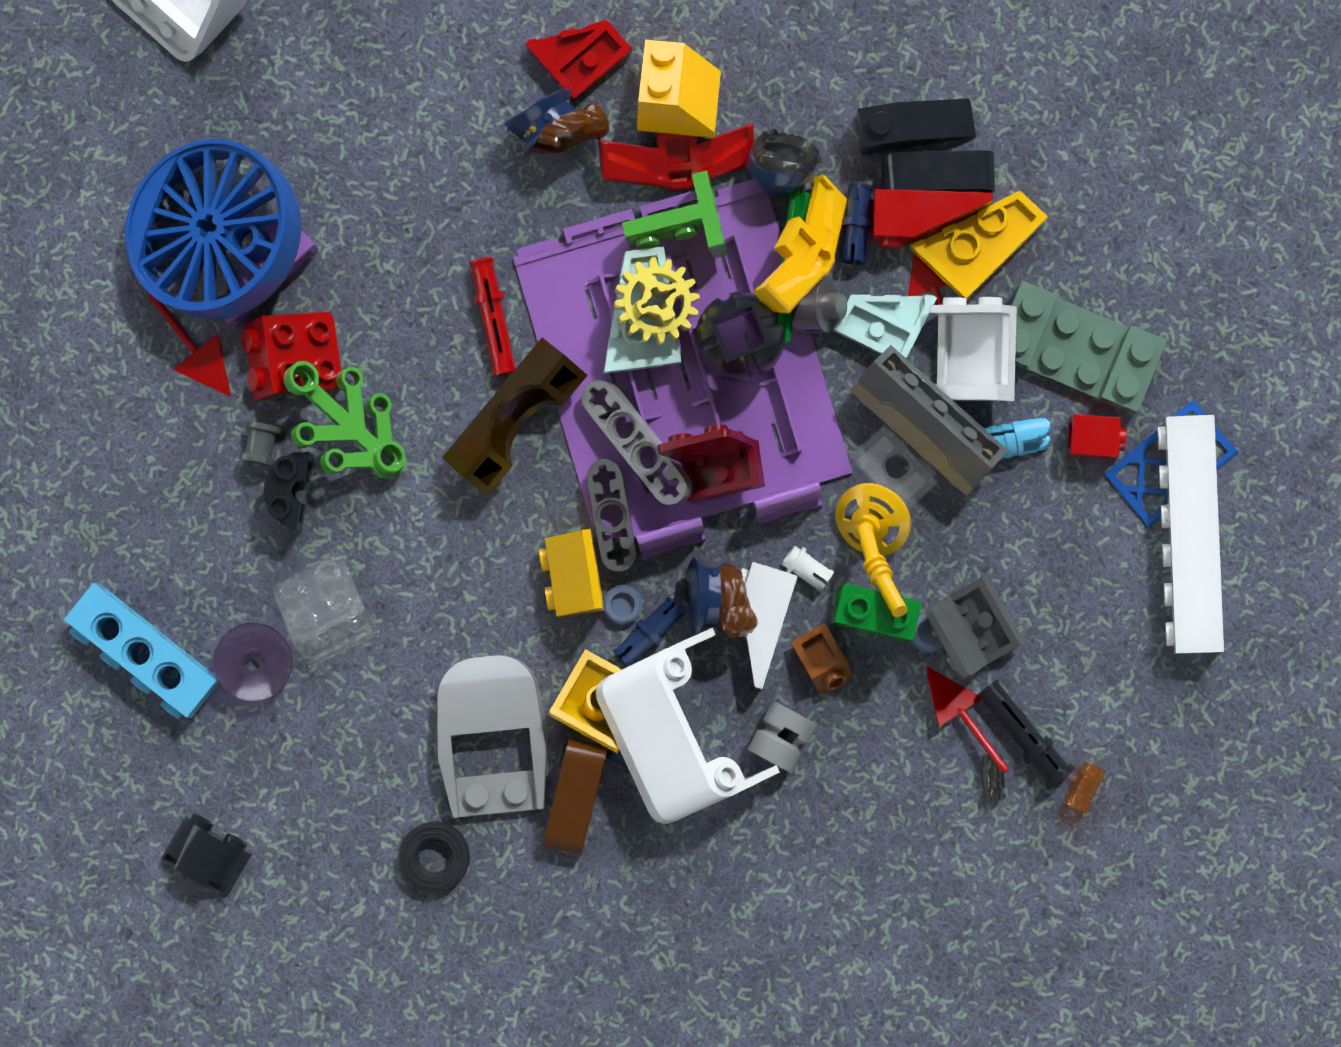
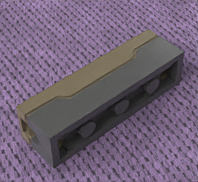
(928, 420)

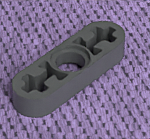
(616, 485)

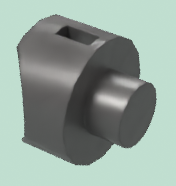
(820, 309)

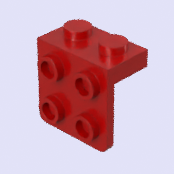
(281, 341)

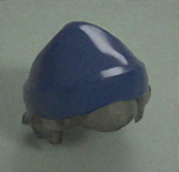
(782, 162)

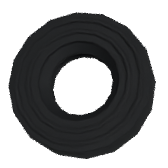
(410, 861)

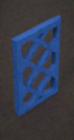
(1138, 455)

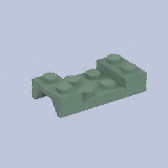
(1084, 349)

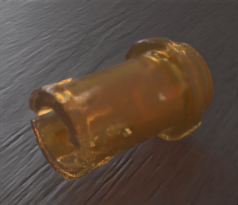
(1085, 786)

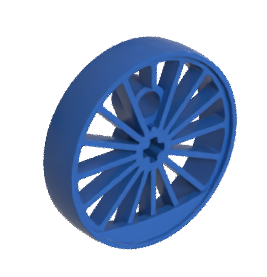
(218, 211)

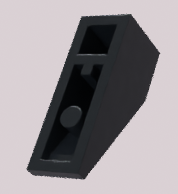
(913, 124)

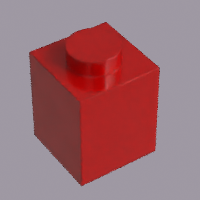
(1095, 437)

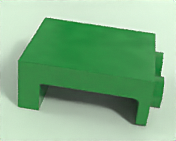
(868, 613)

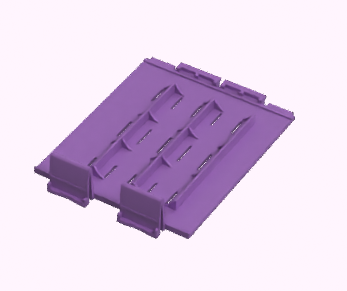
(789, 394)

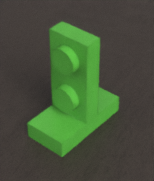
(681, 222)

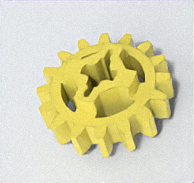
(649, 285)

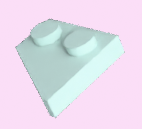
(884, 321)

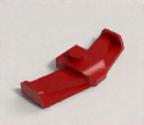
(675, 158)

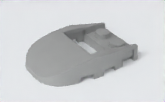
(491, 697)

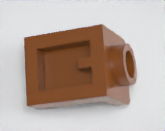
(822, 659)

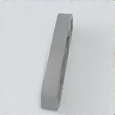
(632, 446)

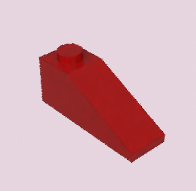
(910, 215)

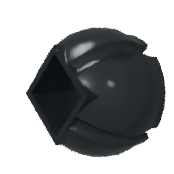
(749, 362)

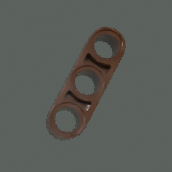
(575, 796)

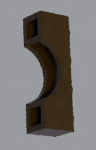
(539, 381)

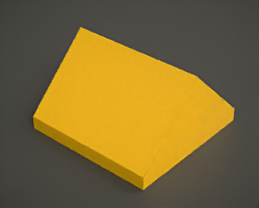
(578, 703)

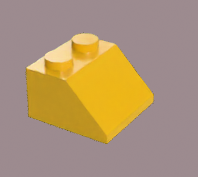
(677, 91)
(572, 574)

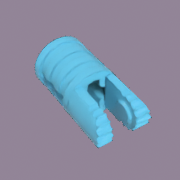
(1022, 436)

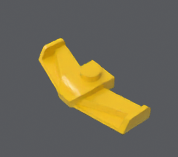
(807, 249)

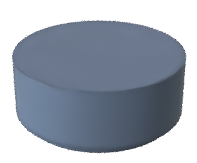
(622, 604)
(923, 638)

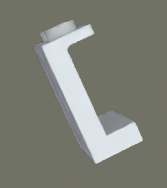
(976, 349)

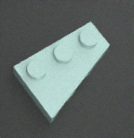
(627, 351)

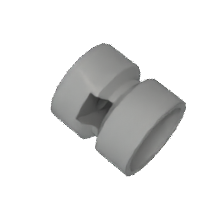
(776, 750)

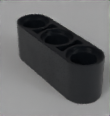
(939, 171)

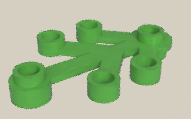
(349, 423)

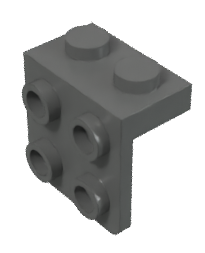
(973, 627)

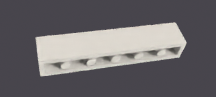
(1193, 534)

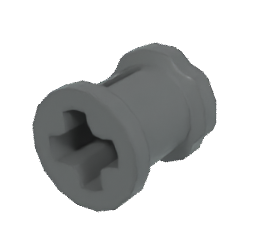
(260, 443)

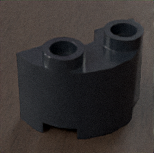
(282, 487)
(206, 855)

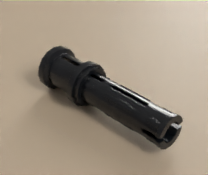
(1037, 749)

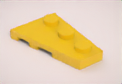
(978, 246)

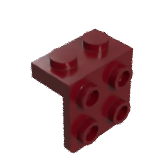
(716, 461)

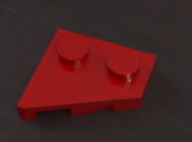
(581, 55)

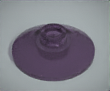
(252, 641)

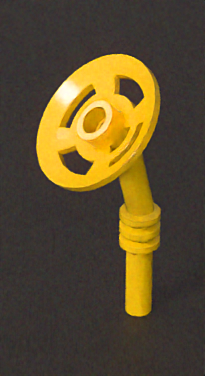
(870, 525)

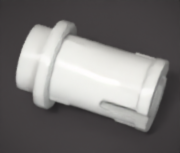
(805, 566)

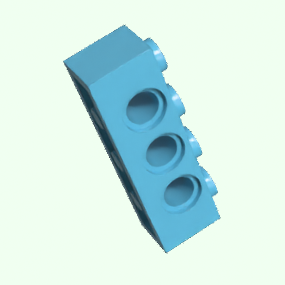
(87, 622)

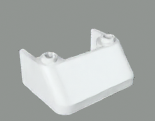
(182, 25)
(659, 740)

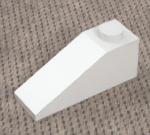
(769, 598)

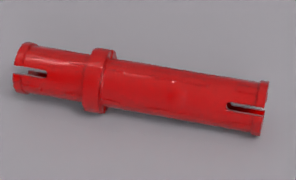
(483, 271)

